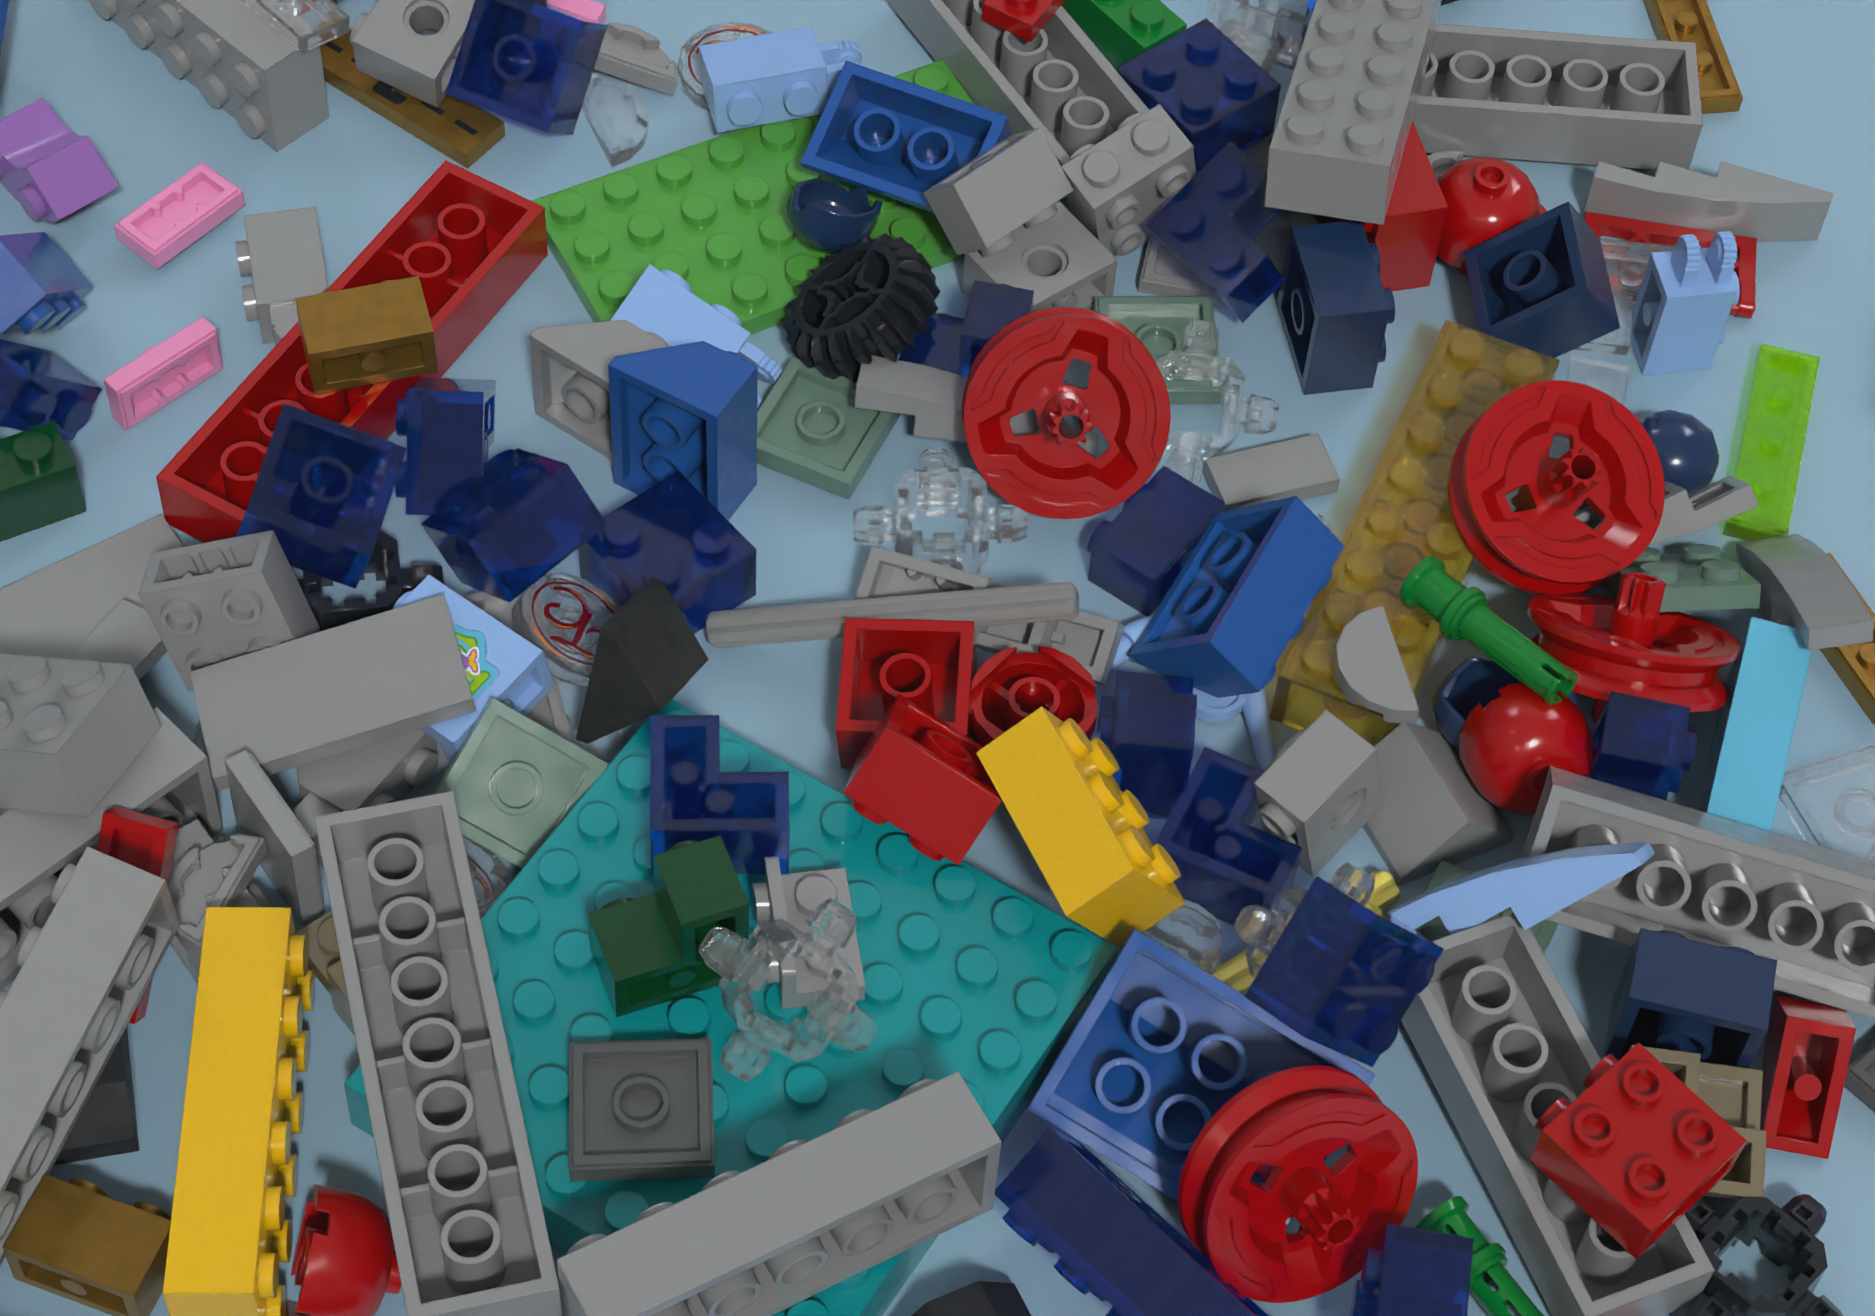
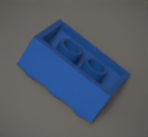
(897, 135)
(37, 284)
(689, 414)
(1240, 597)

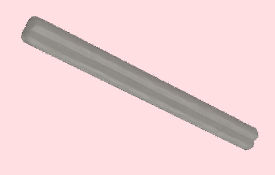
(827, 619)

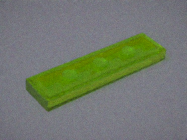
(1773, 440)

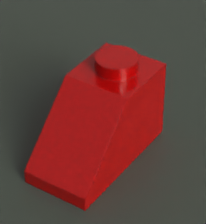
(1804, 1075)

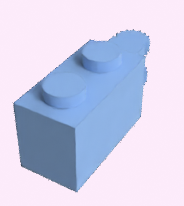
(771, 77)
(664, 305)
(1685, 305)

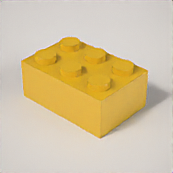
(1082, 826)

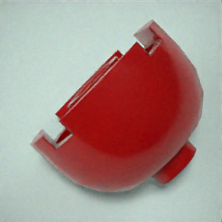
(1482, 202)
(1018, 684)
(1516, 742)
(343, 1256)

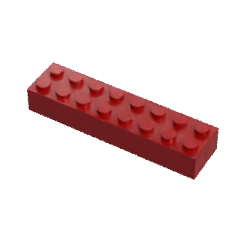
(471, 255)

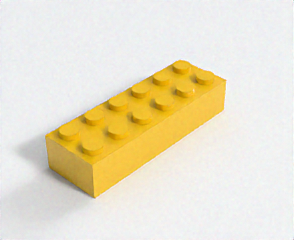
(240, 1117)

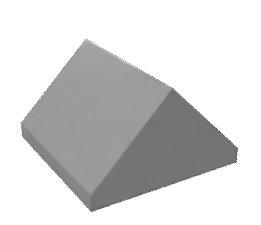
(1429, 806)

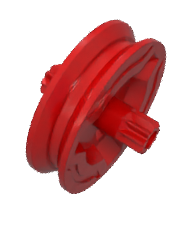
(1025, 371)
(1541, 541)
(1634, 647)
(1283, 1134)

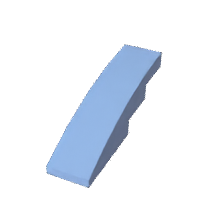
(1530, 886)

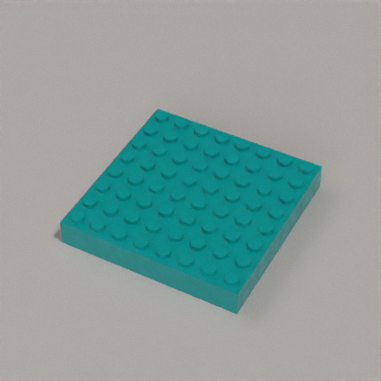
(950, 968)

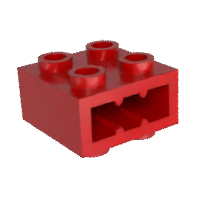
(1635, 1148)

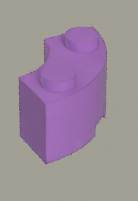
(49, 165)

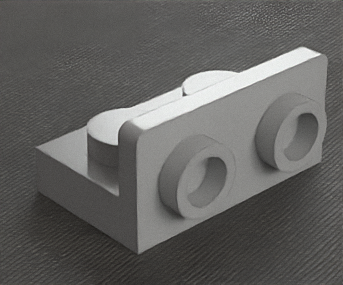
(794, 900)

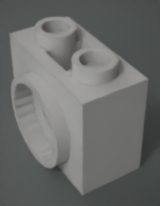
(394, 53)
(1053, 259)
(1320, 790)

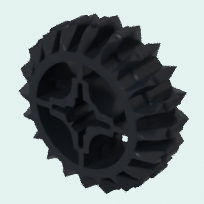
(861, 306)

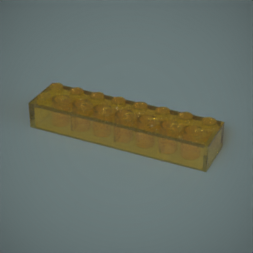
(1402, 523)

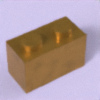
(366, 334)
(90, 1247)

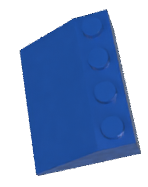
(1161, 1058)

